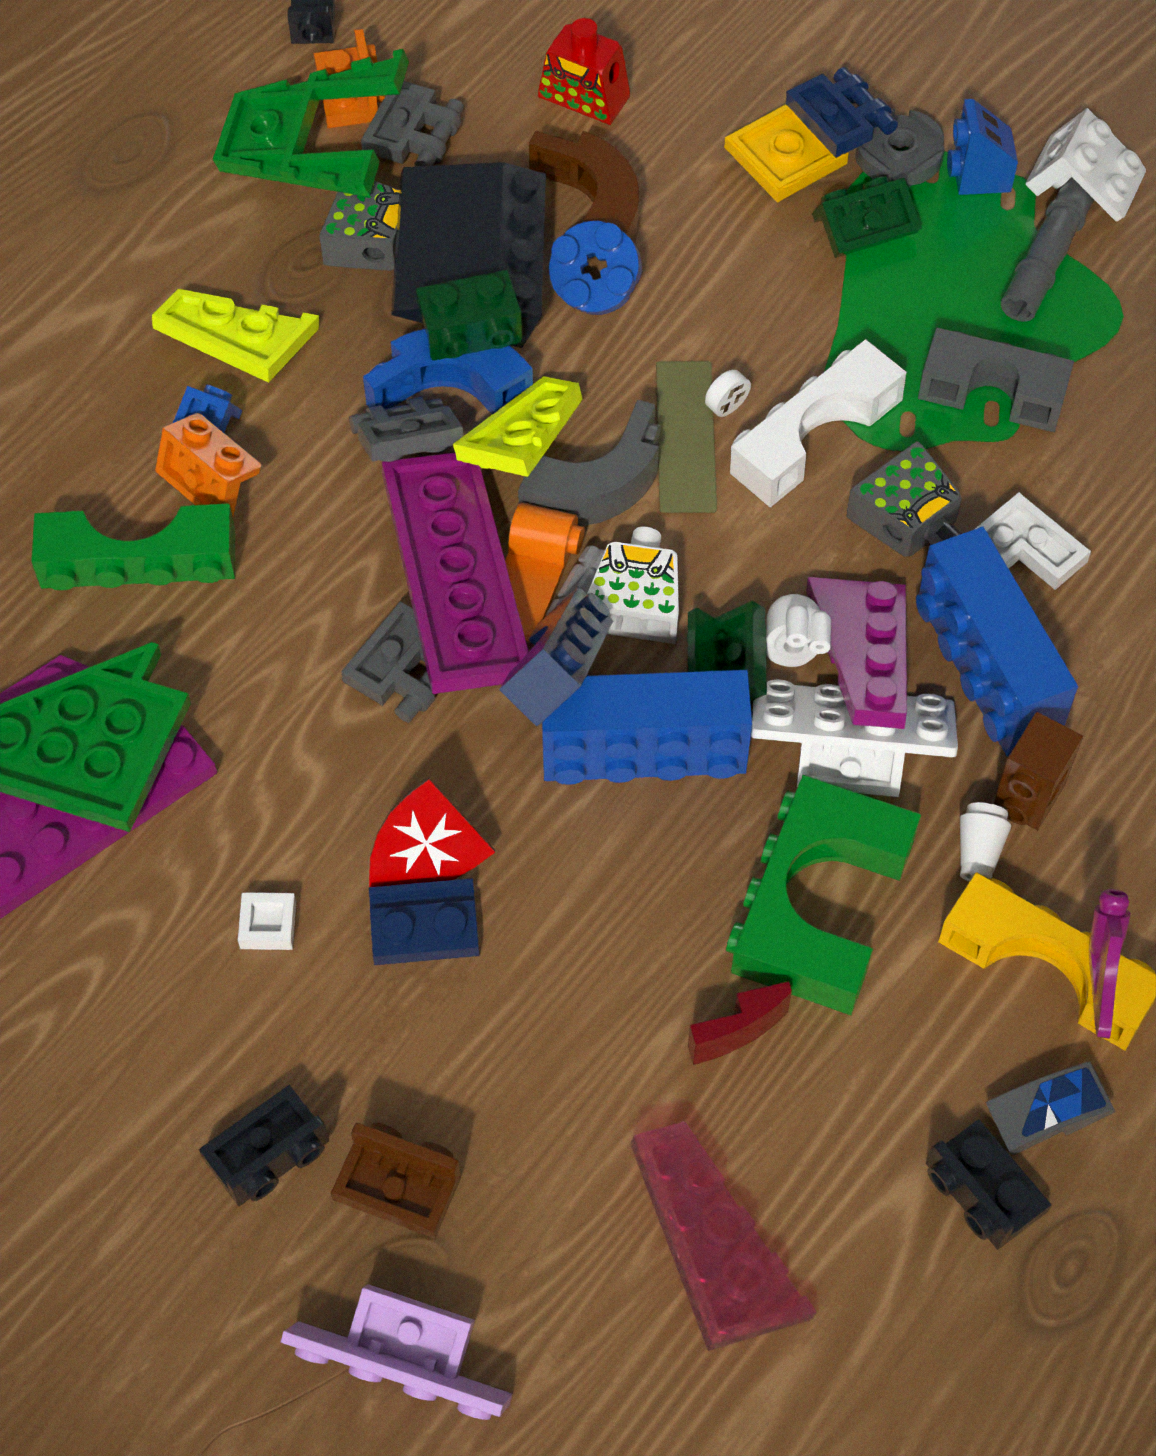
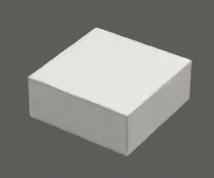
(267, 921)

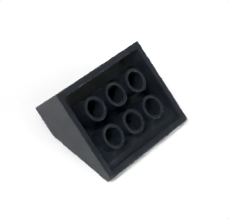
(468, 225)

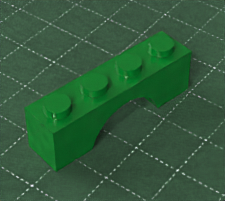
(191, 548)

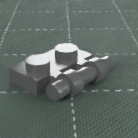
(400, 121)
(406, 429)
(386, 662)

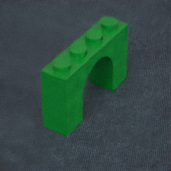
(818, 827)

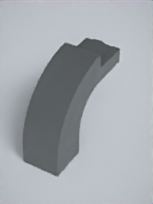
(601, 486)

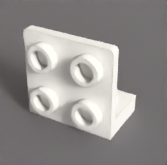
(1095, 161)

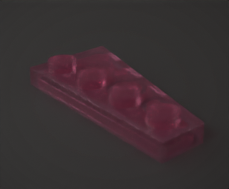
(721, 1260)

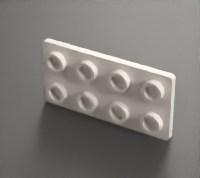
(849, 754)

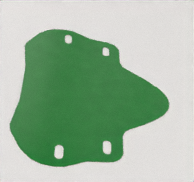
(955, 281)

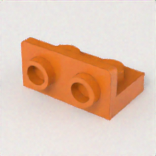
(348, 110)
(203, 462)

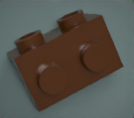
(397, 1179)

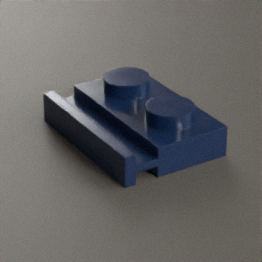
(423, 921)

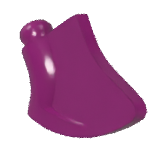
(1105, 945)

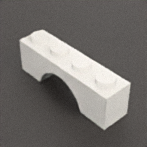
(855, 388)

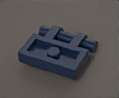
(830, 112)

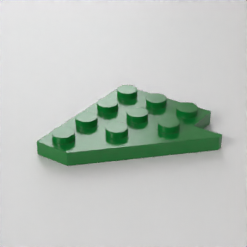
(92, 739)

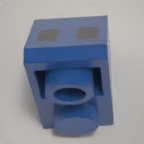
(983, 152)

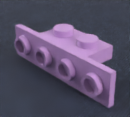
(406, 1345)

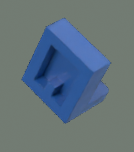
(211, 403)

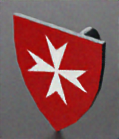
(425, 841)

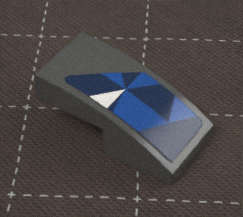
(1050, 1106)

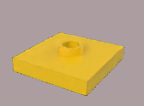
(782, 153)

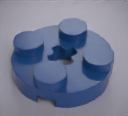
(573, 253)

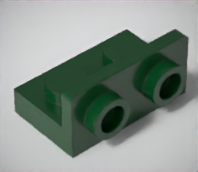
(867, 217)

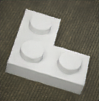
(1029, 535)

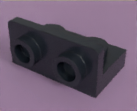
(986, 1184)

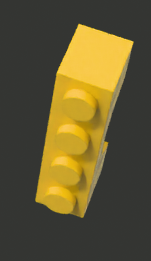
(997, 924)

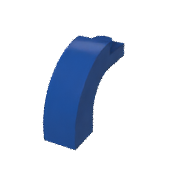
(488, 375)

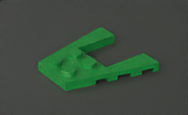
(272, 124)

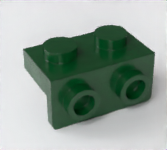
(470, 315)
(730, 643)

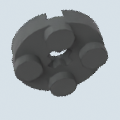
(917, 163)

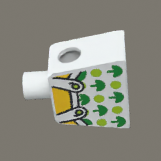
(640, 587)

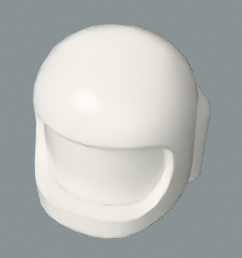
(796, 630)

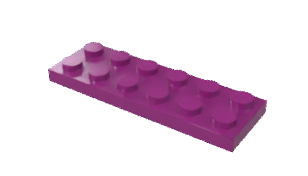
(454, 572)

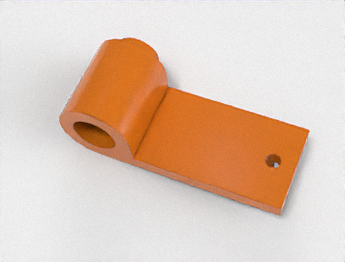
(537, 558)

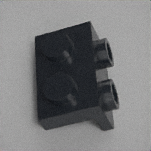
(265, 1146)

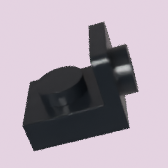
(311, 21)

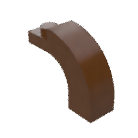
(595, 170)

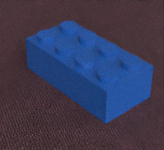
(993, 637)
(650, 728)

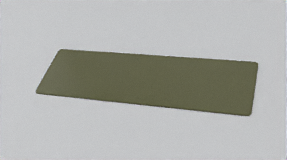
(685, 438)

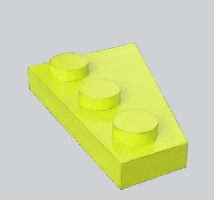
(239, 336)
(521, 429)

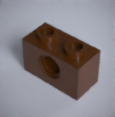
(1037, 771)

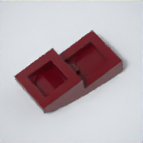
(753, 1016)

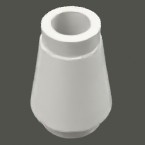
(982, 839)

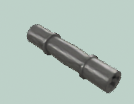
(1050, 245)

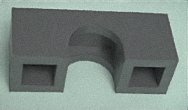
(965, 362)

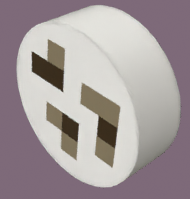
(727, 393)

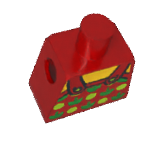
(585, 72)

